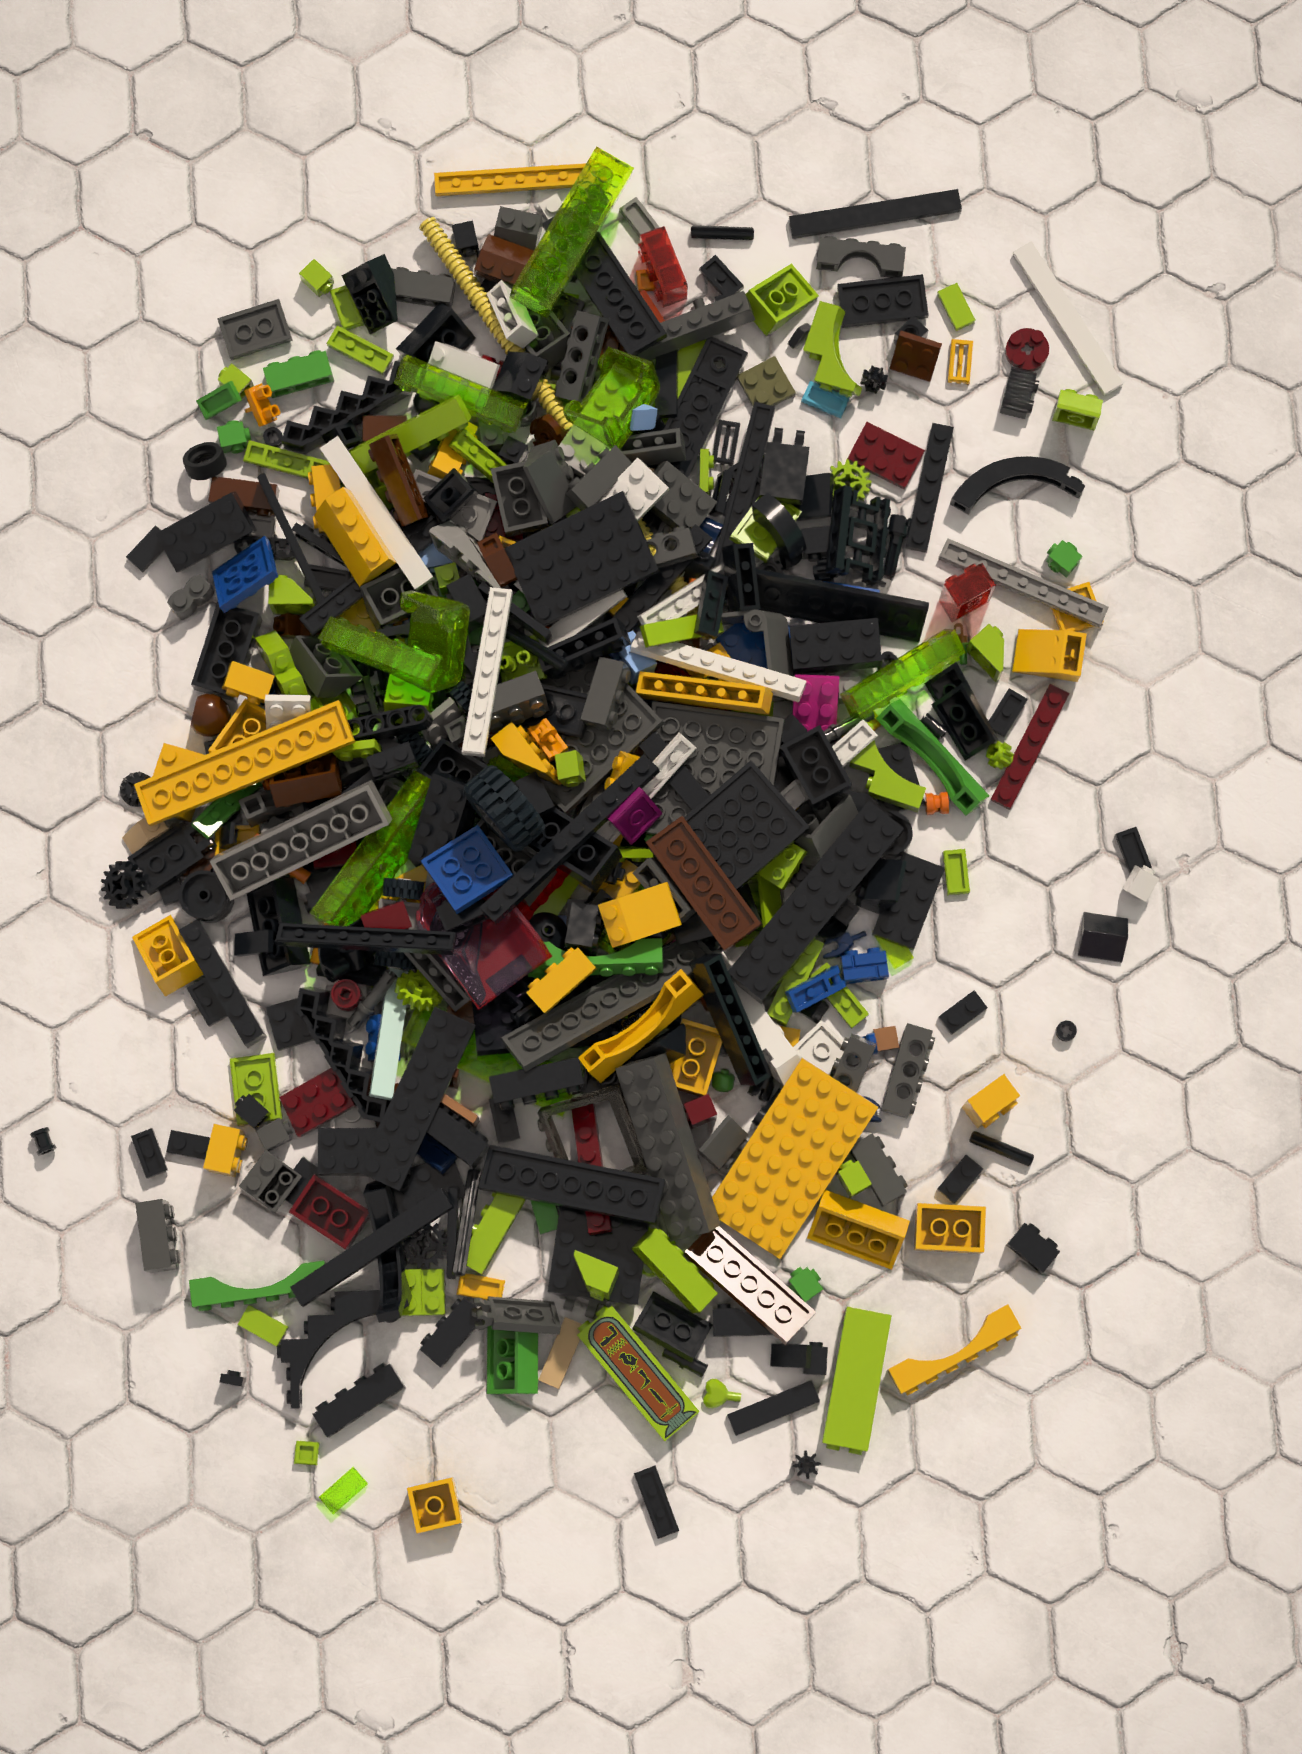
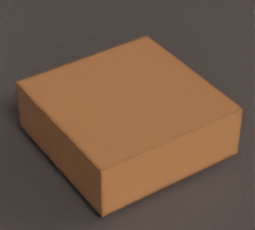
(886, 1038)

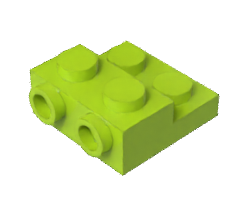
(427, 1292)

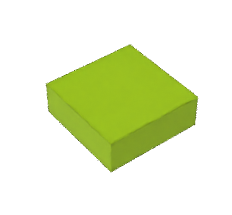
(306, 1453)

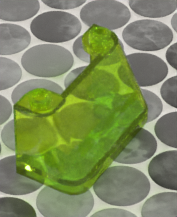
(608, 406)
(439, 628)

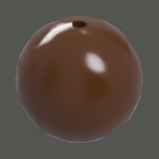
(210, 715)

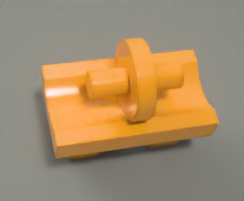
(260, 404)
(547, 739)

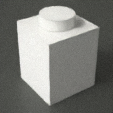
(1141, 882)

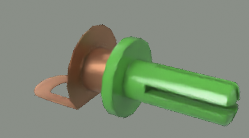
(963, 658)

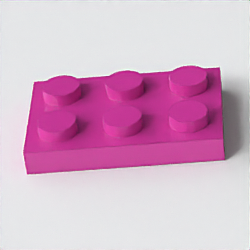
(818, 701)

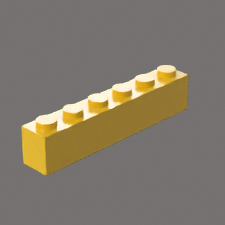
(704, 692)

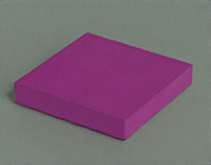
(635, 815)

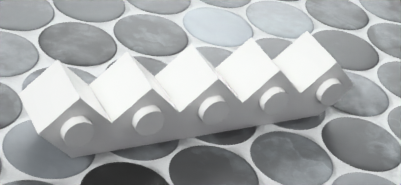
(777, 1050)

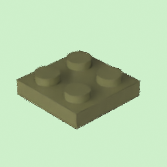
(766, 383)

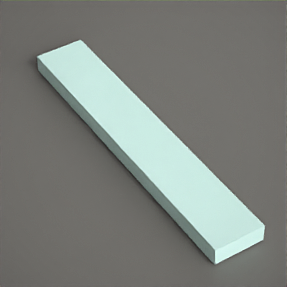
(388, 1043)

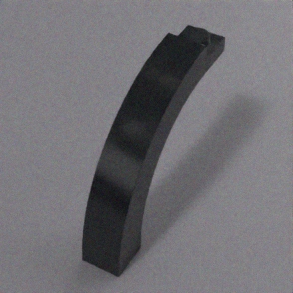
(1013, 470)

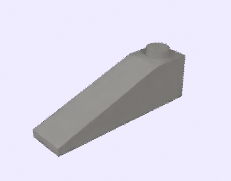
(456, 546)

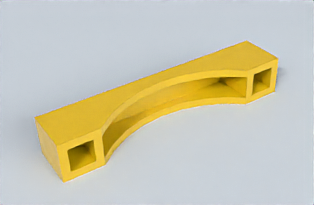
(674, 998)
(913, 1372)

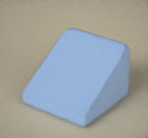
(643, 418)

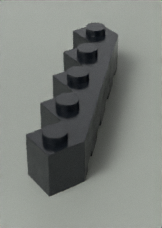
(350, 408)
(340, 1054)

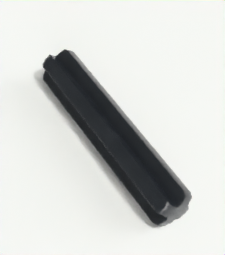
(722, 232)
(1001, 1148)

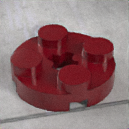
(1035, 340)

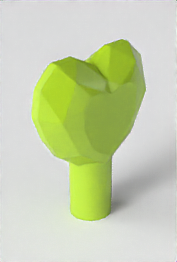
(718, 1394)

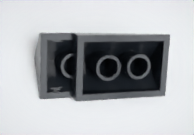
(960, 712)

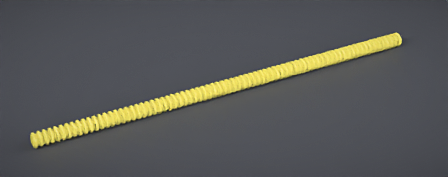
(483, 306)

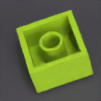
(403, 694)

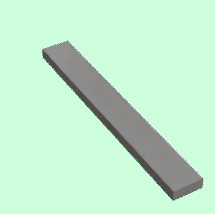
(1026, 583)

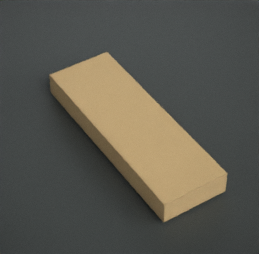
(561, 1354)

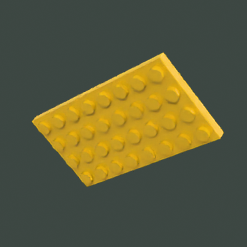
(791, 1157)

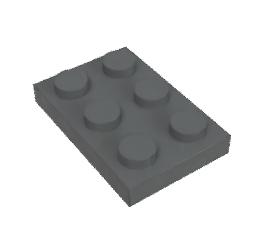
(254, 329)

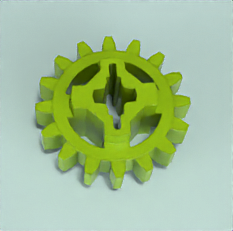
(856, 482)
(417, 991)

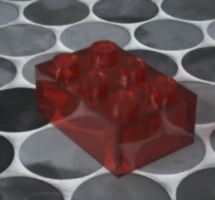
(662, 267)
(967, 591)

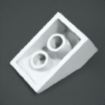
(464, 364)

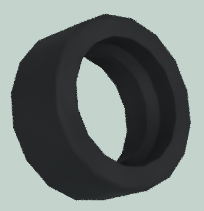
(203, 452)

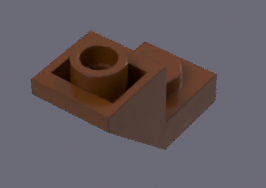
(497, 560)
(289, 626)

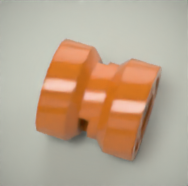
(936, 803)

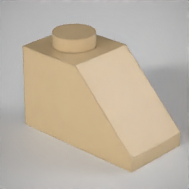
(142, 834)

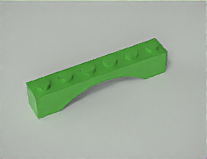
(959, 784)
(638, 958)
(210, 1291)

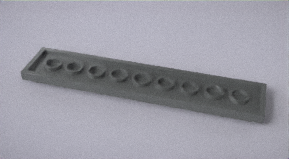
(596, 1008)

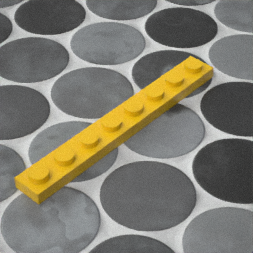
(506, 179)

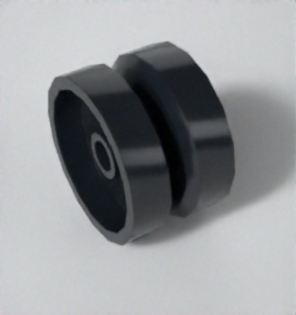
(204, 897)

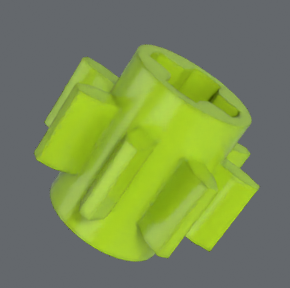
(999, 755)

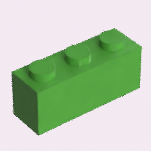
(298, 373)

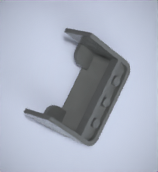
(775, 637)

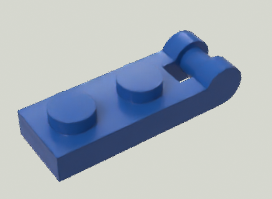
(815, 989)

